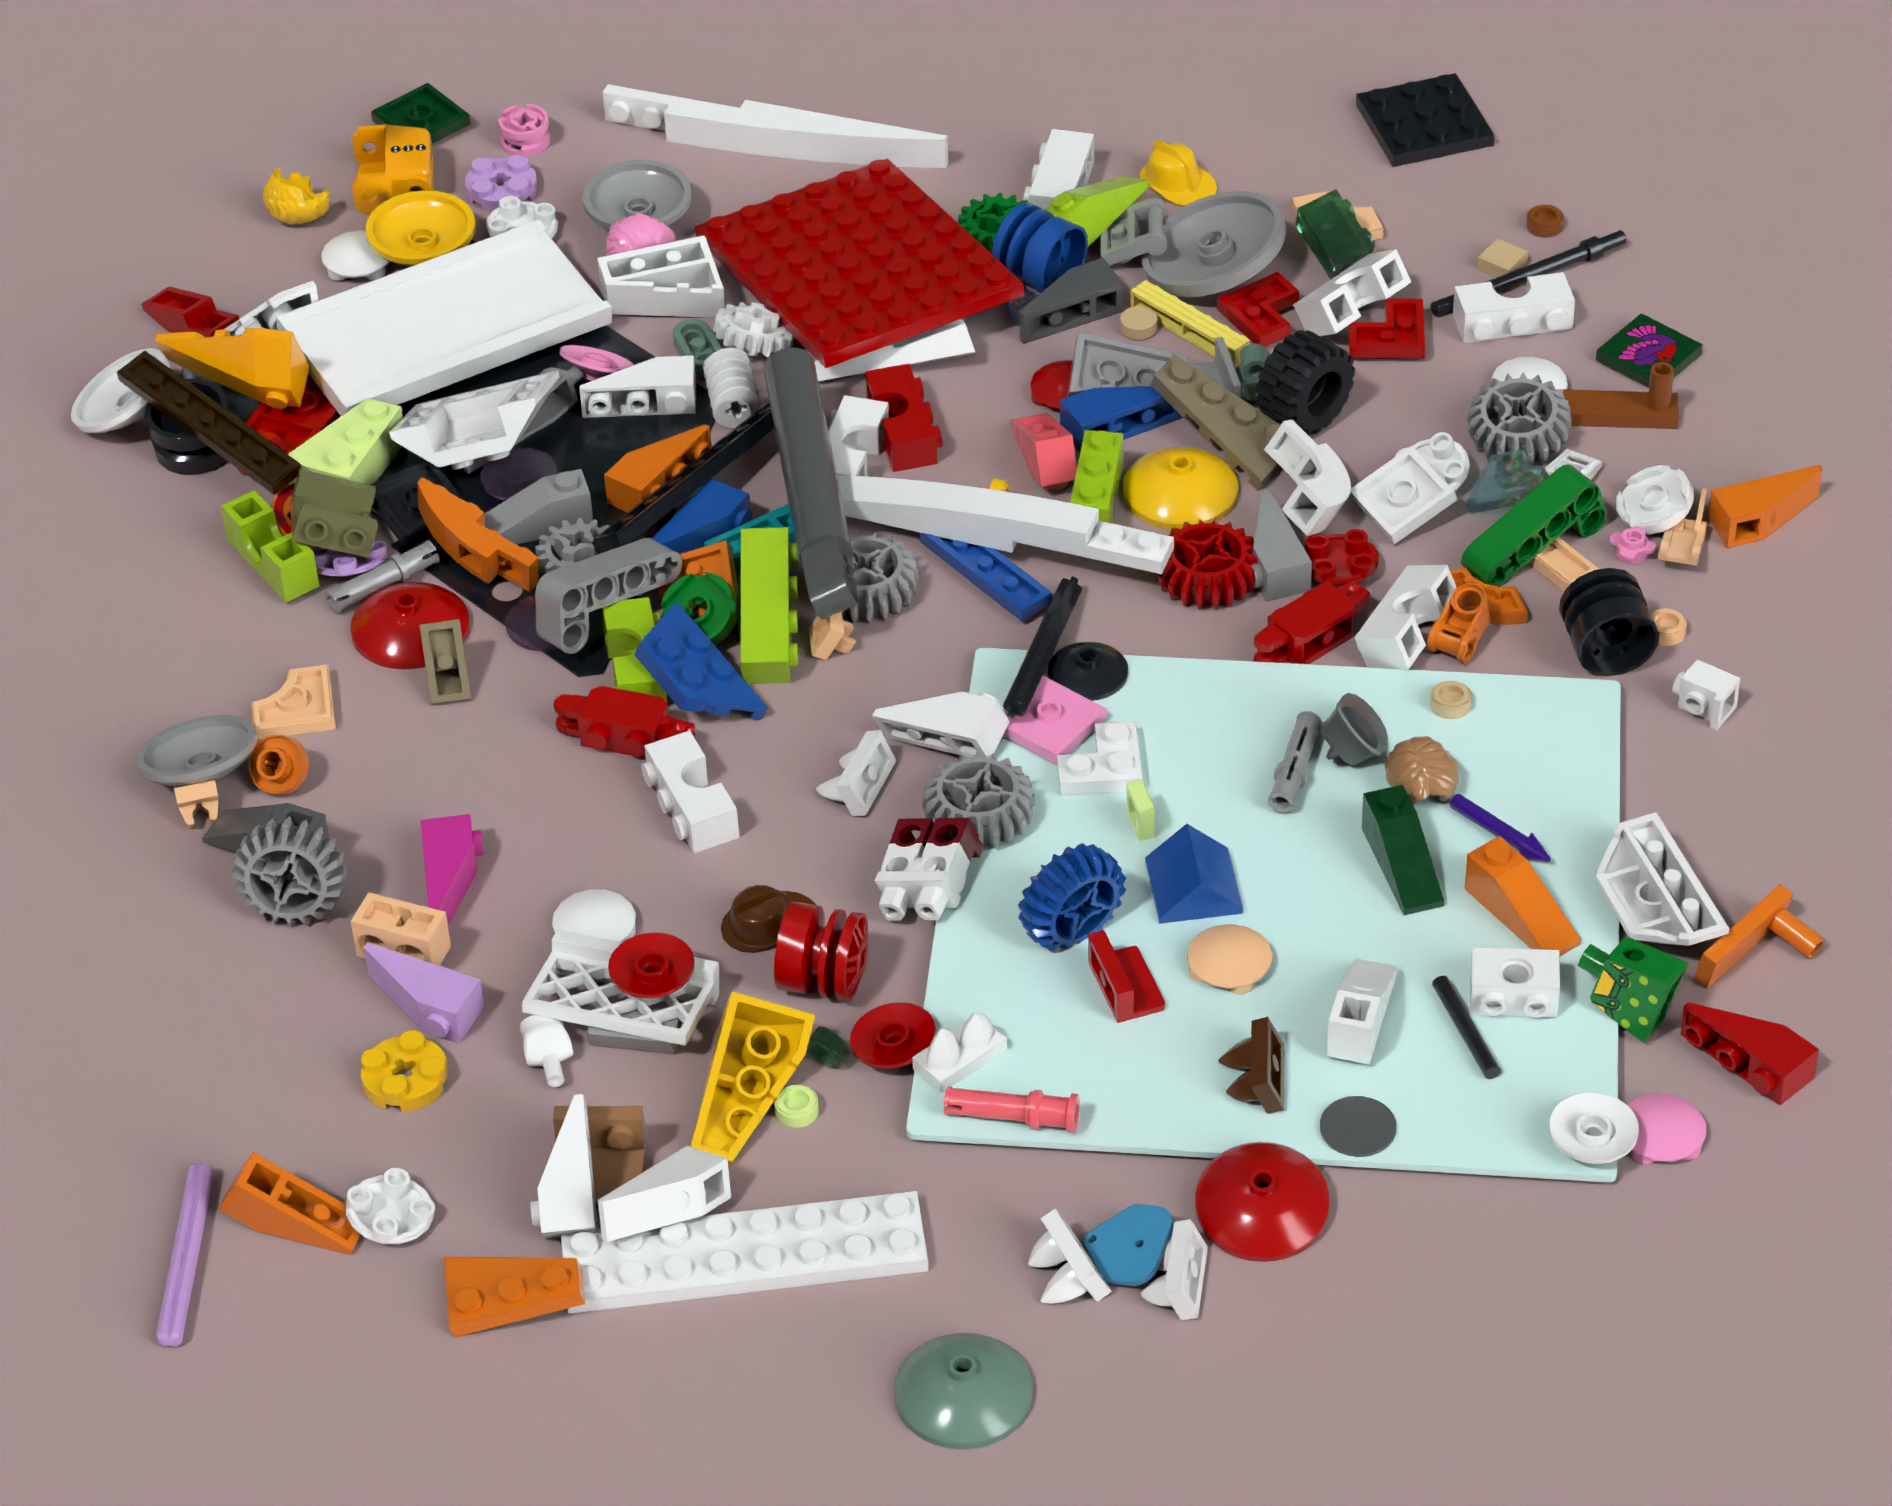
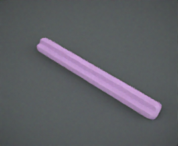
(184, 1255)

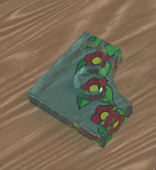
(1505, 482)

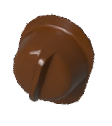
(757, 917)

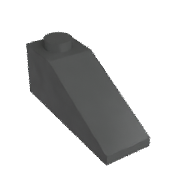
(1073, 300)

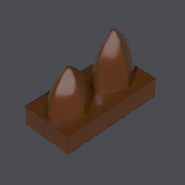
(1265, 1058)

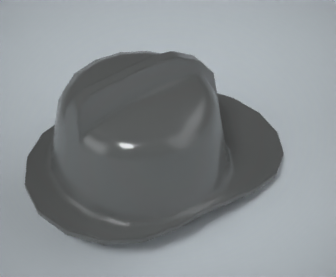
(1354, 731)

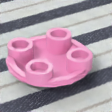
(1667, 1129)

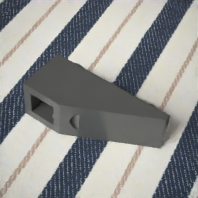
(235, 824)

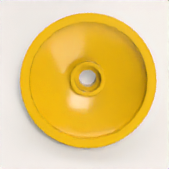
(419, 226)
(1180, 487)

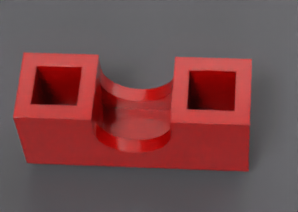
(908, 431)

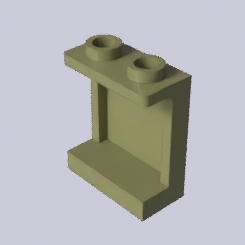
(333, 513)

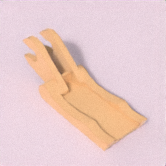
(1685, 540)

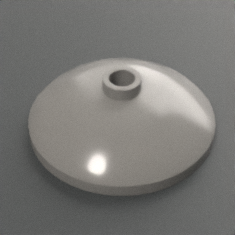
(637, 188)
(197, 750)

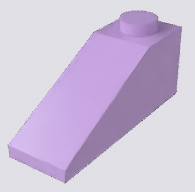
(429, 994)

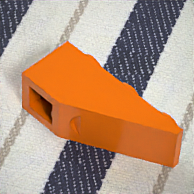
(651, 466)
(1760, 506)

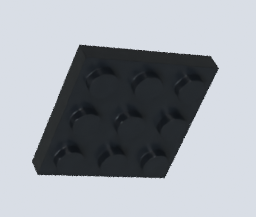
(1424, 120)

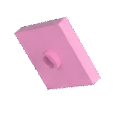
(1055, 721)

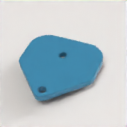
(1118, 1242)

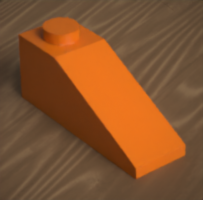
(1517, 897)
(287, 1207)

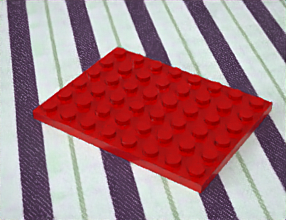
(858, 262)

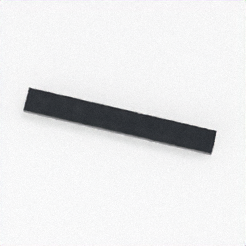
(686, 481)

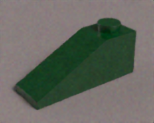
(1401, 849)

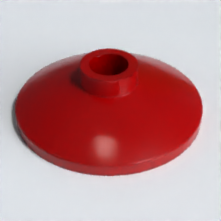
(651, 965)
(892, 1035)

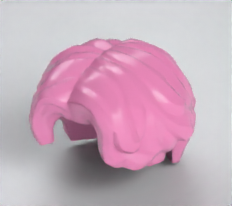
(637, 233)

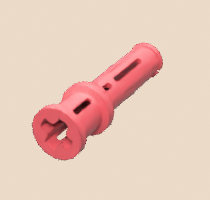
(1032, 1109)

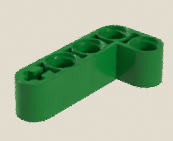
(1534, 523)

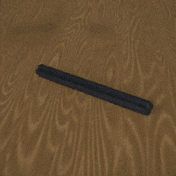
(1042, 647)

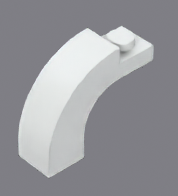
(1317, 472)

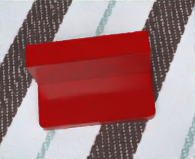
(1123, 979)

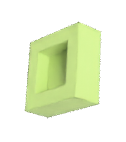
(1140, 810)

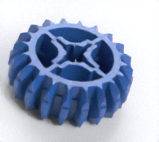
(1071, 897)

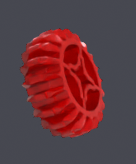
(1209, 565)

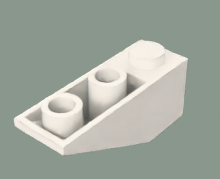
(643, 389)
(1359, 1010)
(665, 1194)

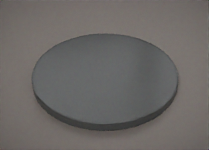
(1358, 1126)

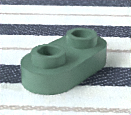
(695, 339)

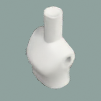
(546, 1045)

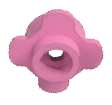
(1632, 545)

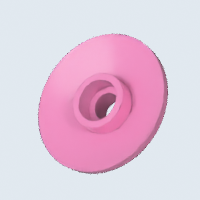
(594, 361)

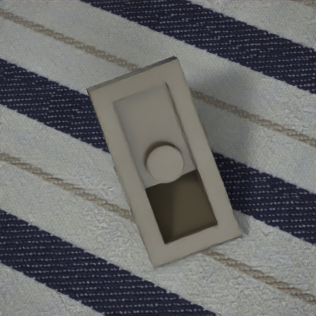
(445, 661)

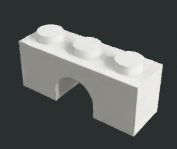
(1338, 300)
(1488, 316)
(856, 431)
(1392, 631)
(698, 814)

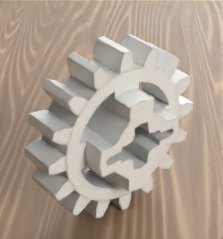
(751, 329)

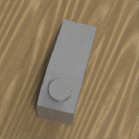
(541, 506)
(1282, 560)

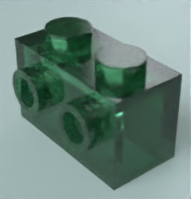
(1333, 232)

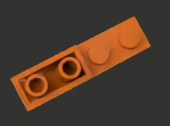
(463, 535)

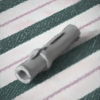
(396, 569)
(1284, 790)

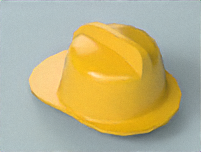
(1175, 174)

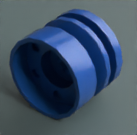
(1039, 245)

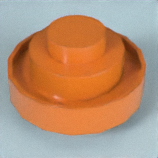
(278, 764)

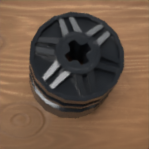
(1609, 622)

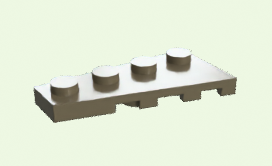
(1221, 417)

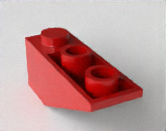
(1756, 1050)

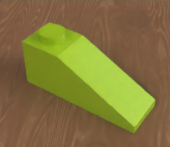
(1098, 203)

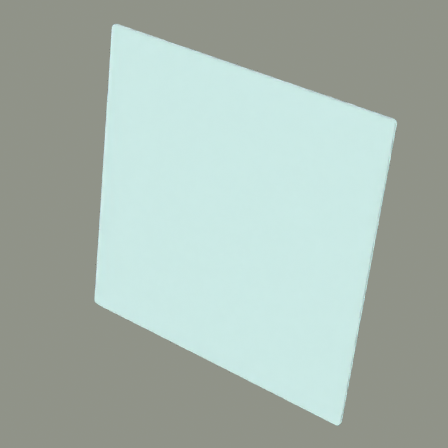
(1309, 883)

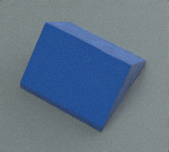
(1192, 878)

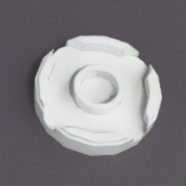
(1655, 499)

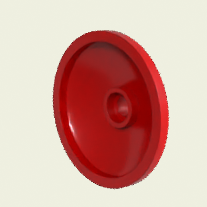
(389, 622)
(1256, 1220)

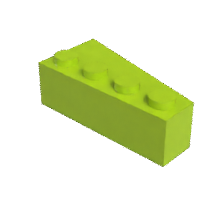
(767, 605)

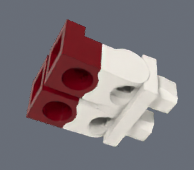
(928, 869)

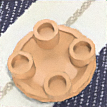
(1229, 957)

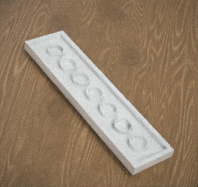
(752, 1251)

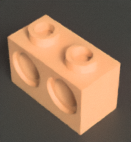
(401, 927)

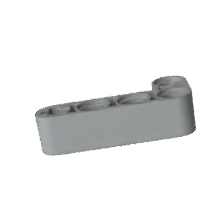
(576, 589)

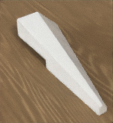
(933, 345)

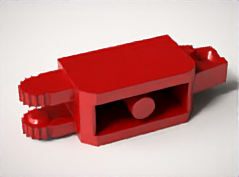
(1311, 624)
(617, 720)

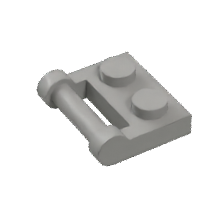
(1122, 238)

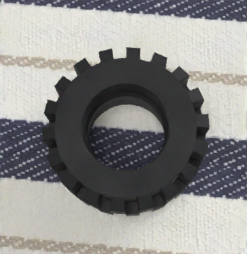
(1305, 381)

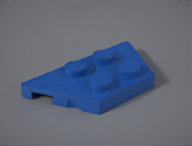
(694, 669)

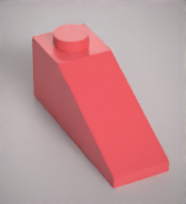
(1046, 449)

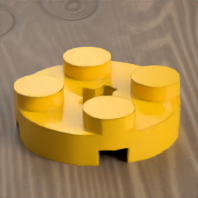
(400, 1053)

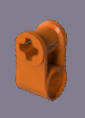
(1457, 629)

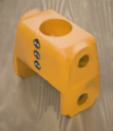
(396, 165)

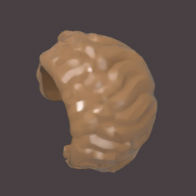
(1422, 769)

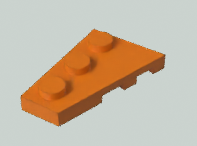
(508, 1290)

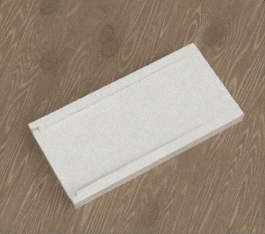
(445, 319)

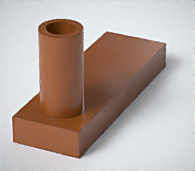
(1628, 408)

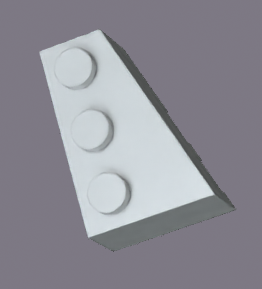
(663, 280)

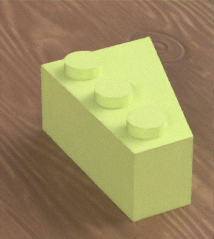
(354, 445)

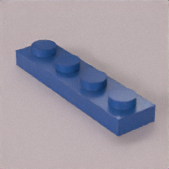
(993, 575)

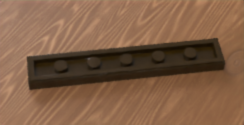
(209, 422)

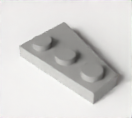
(1113, 363)

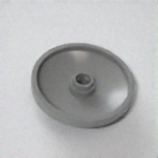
(1216, 244)

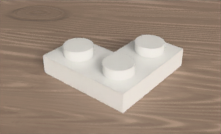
(1109, 768)

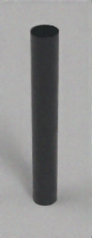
(1466, 1027)

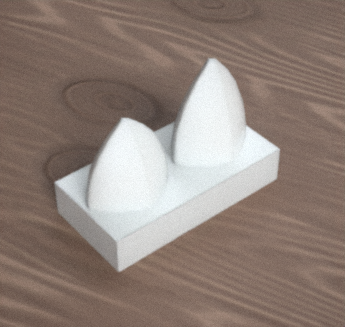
(862, 775)
(959, 1052)
(1185, 1270)
(1073, 1277)

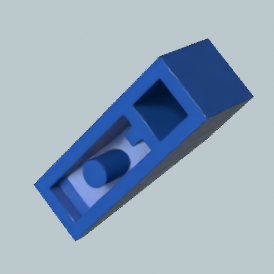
(1115, 410)
(706, 515)

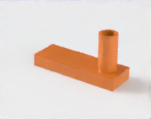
(1766, 916)

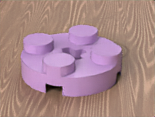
(487, 173)

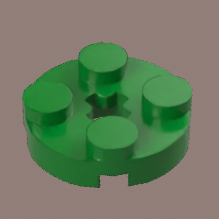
(708, 589)

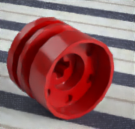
(828, 952)

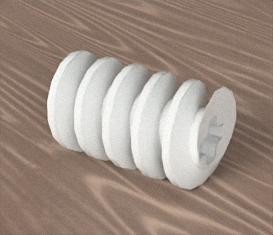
(730, 386)

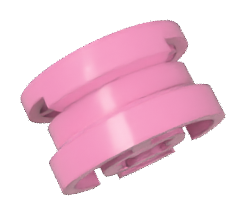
(524, 129)

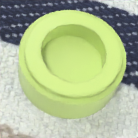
(796, 1106)

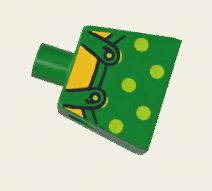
(1634, 984)

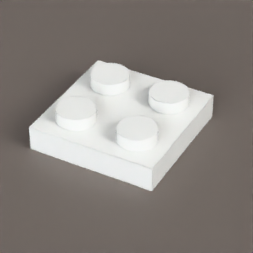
(1403, 494)

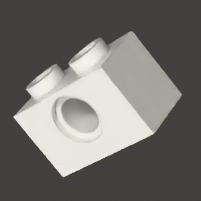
(1514, 982)

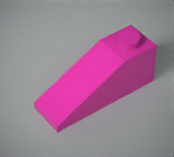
(449, 860)

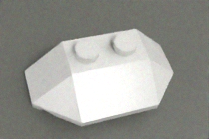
(1655, 887)

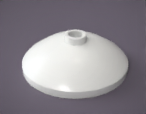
(108, 403)

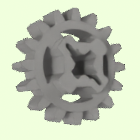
(567, 544)

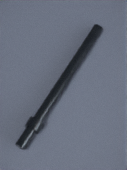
(1587, 250)

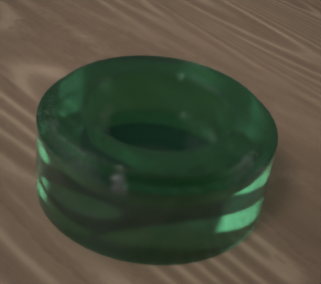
(828, 1048)

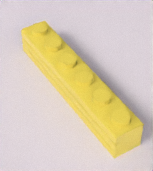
(1188, 321)

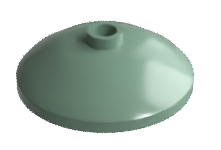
(963, 1407)

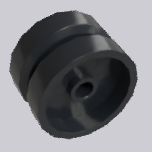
(176, 447)

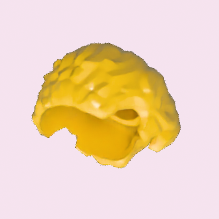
(293, 199)

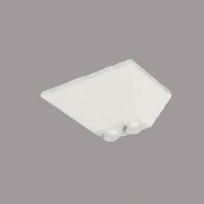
(473, 422)

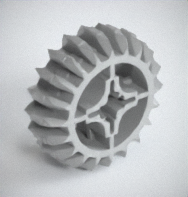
(1518, 408)
(883, 576)
(984, 790)
(263, 871)

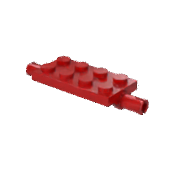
(294, 425)

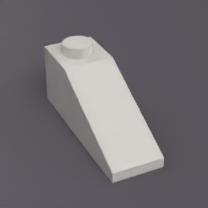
(948, 723)
(567, 1185)

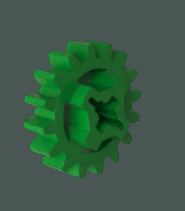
(985, 217)

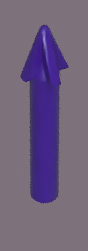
(1528, 846)

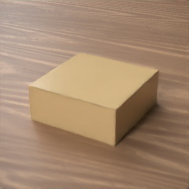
(1502, 258)

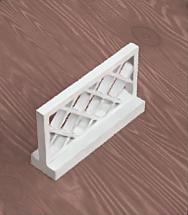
(586, 961)

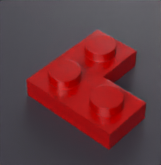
(1256, 307)
(1397, 337)

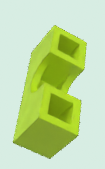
(1099, 472)
(254, 534)
(623, 629)

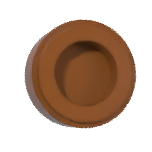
(1545, 221)

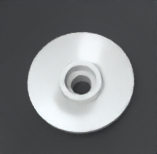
(1593, 1128)

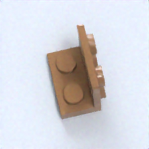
(615, 1143)

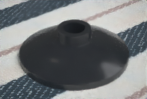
(1089, 669)

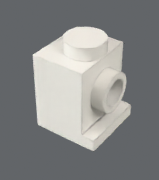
(1707, 692)

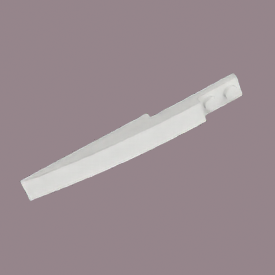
(774, 130)
(1001, 520)

